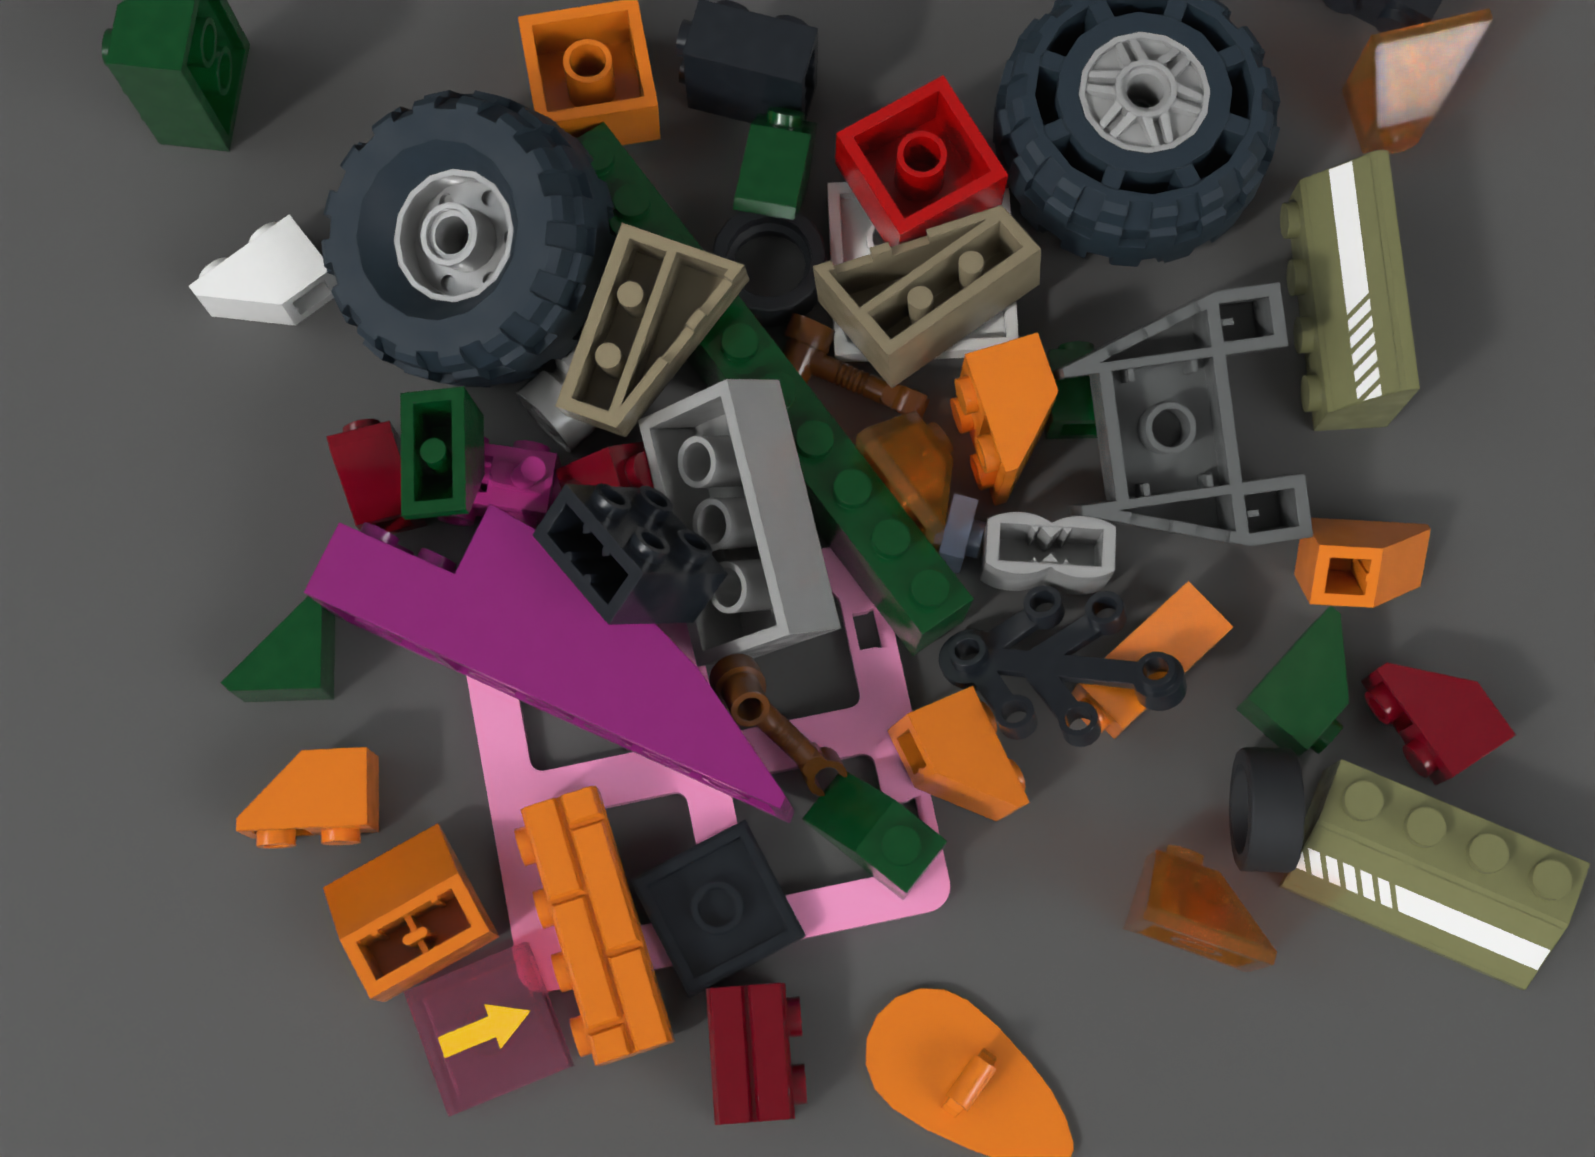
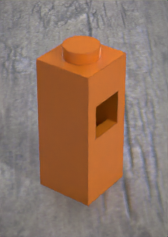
(1181, 627)

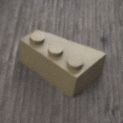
(930, 292)
(644, 326)

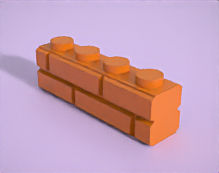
(595, 925)

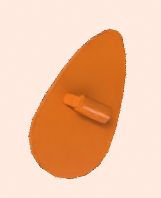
(963, 1078)

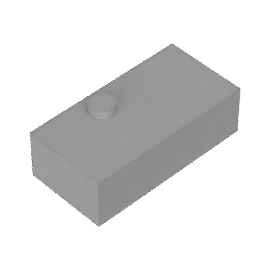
(740, 486)

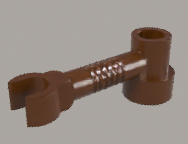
(808, 350)
(742, 692)

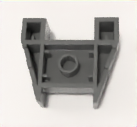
(1172, 427)

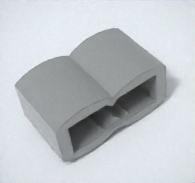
(1030, 551)

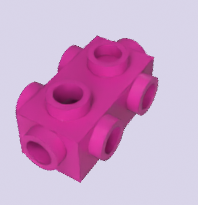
(516, 481)

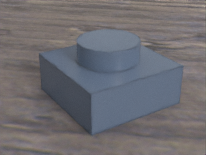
(961, 533)

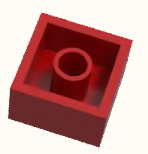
(919, 164)

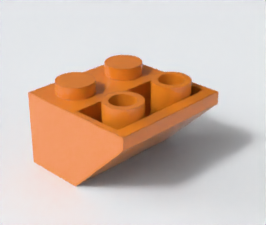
(1004, 406)
(408, 914)

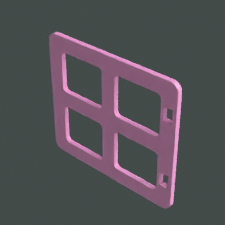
(633, 778)

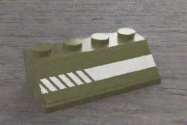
(1350, 295)
(1435, 874)

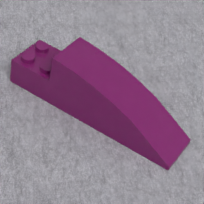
(534, 636)

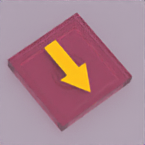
(488, 1028)

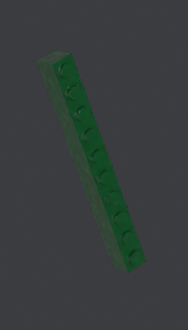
(846, 495)

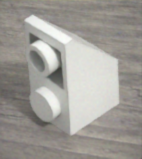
(269, 279)

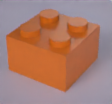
(592, 70)

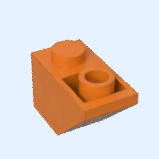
(1360, 561)
(958, 756)
(317, 794)

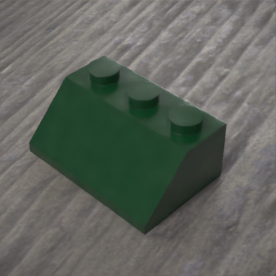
(180, 68)

